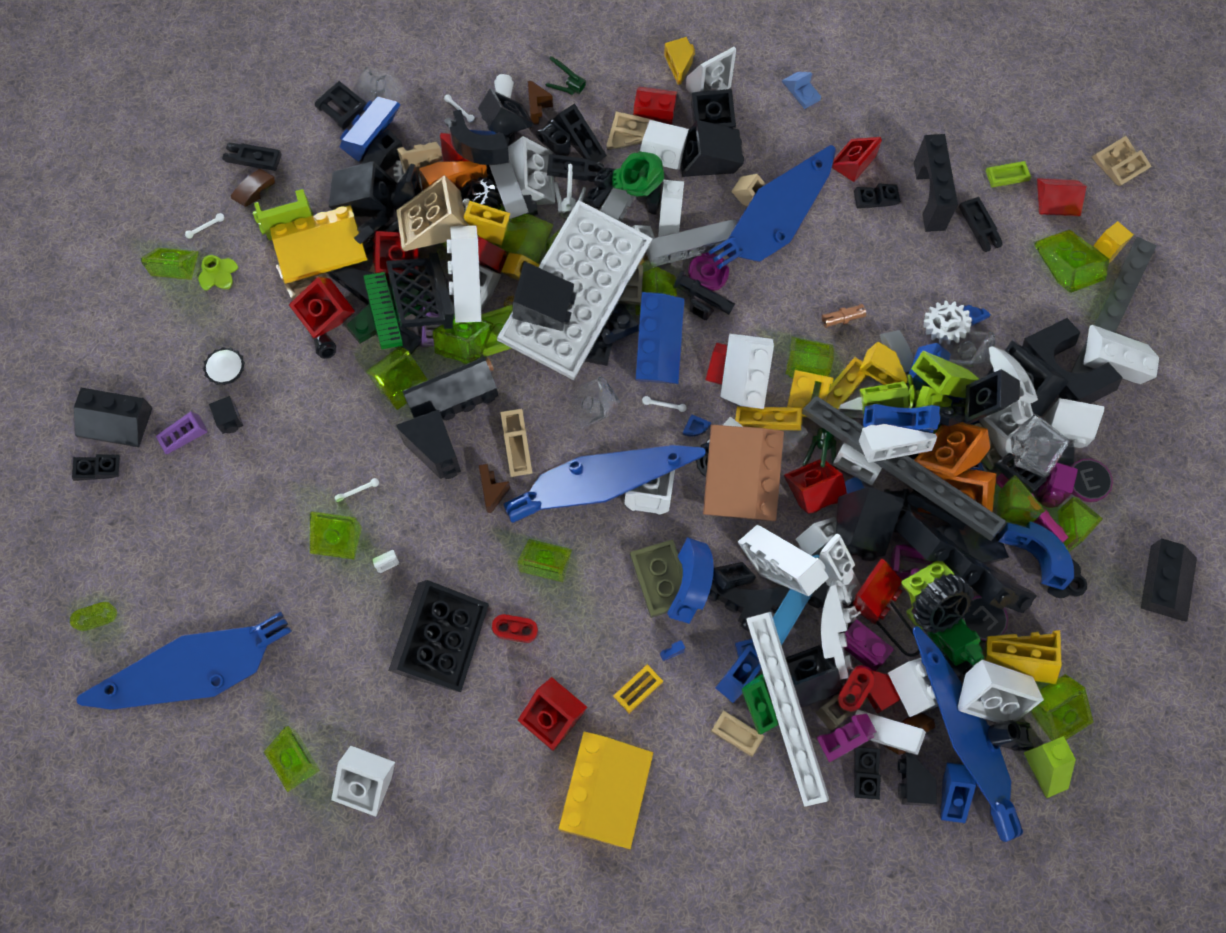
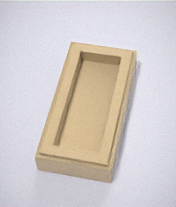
(737, 733)

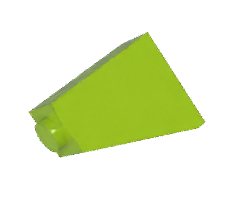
(943, 375)
(1052, 765)

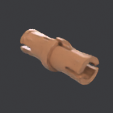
(843, 315)

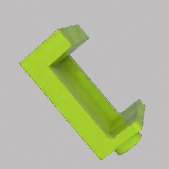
(282, 214)
(888, 395)
(919, 581)

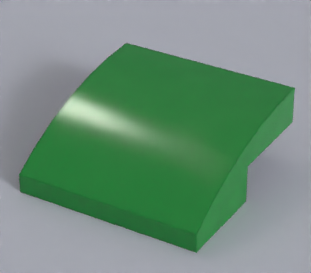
(760, 704)

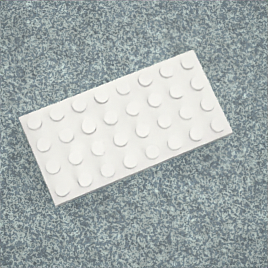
(599, 260)

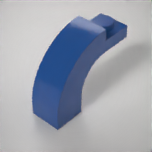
(920, 419)
(1046, 547)
(696, 580)

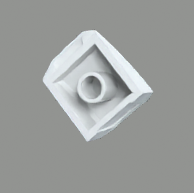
(652, 496)

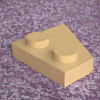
(627, 130)
(420, 156)

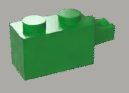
(959, 644)

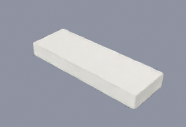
(896, 734)

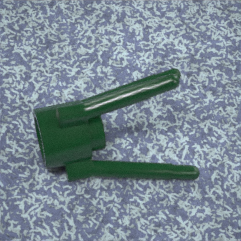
(574, 82)
(824, 441)

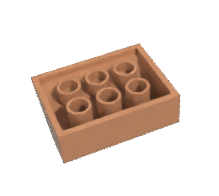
(743, 472)

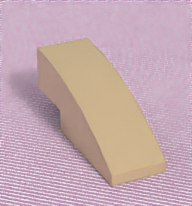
(516, 442)

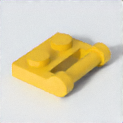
(803, 387)

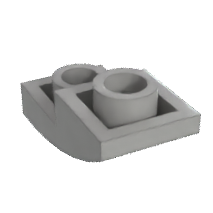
(897, 343)

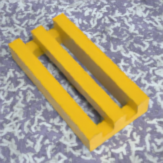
(623, 702)

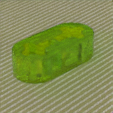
(94, 621)

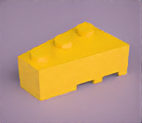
(1030, 655)

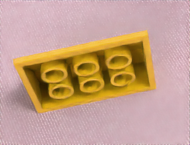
(317, 244)
(606, 790)

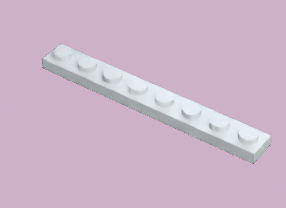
(787, 709)

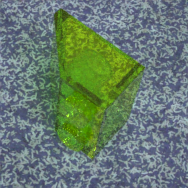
(463, 342)
(809, 357)
(395, 374)
(1063, 708)

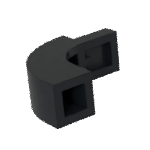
(476, 147)

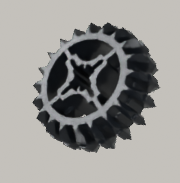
(482, 192)
(942, 603)

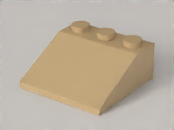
(430, 214)

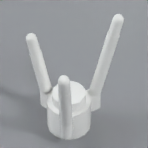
(568, 203)

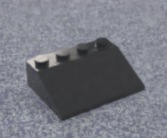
(439, 636)

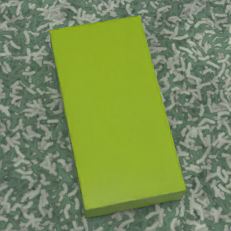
(1008, 174)

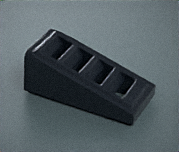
(1029, 480)

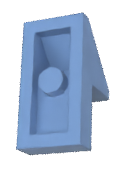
(802, 89)

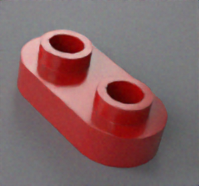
(515, 628)
(856, 687)

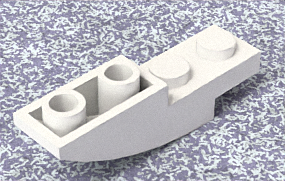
(1022, 408)
(839, 567)
(836, 620)

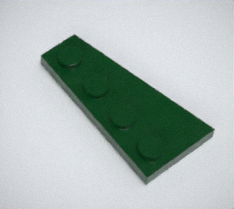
(363, 325)

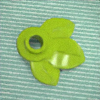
(219, 274)
(913, 393)

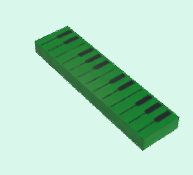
(382, 310)

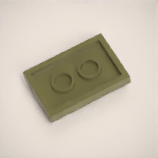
(658, 575)

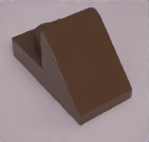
(538, 99)
(492, 491)

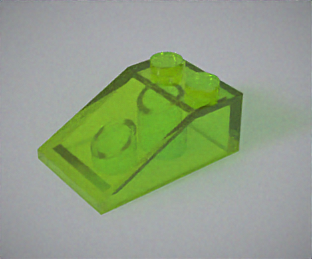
(526, 236)
(1072, 260)

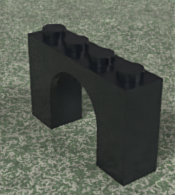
(934, 164)
(1081, 387)

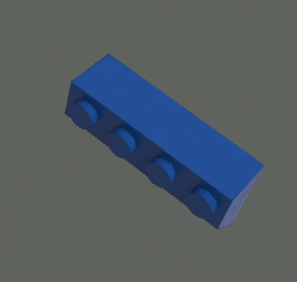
(659, 338)

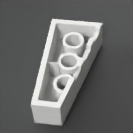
(465, 273)
(782, 561)

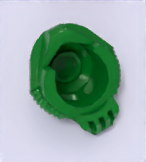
(639, 174)

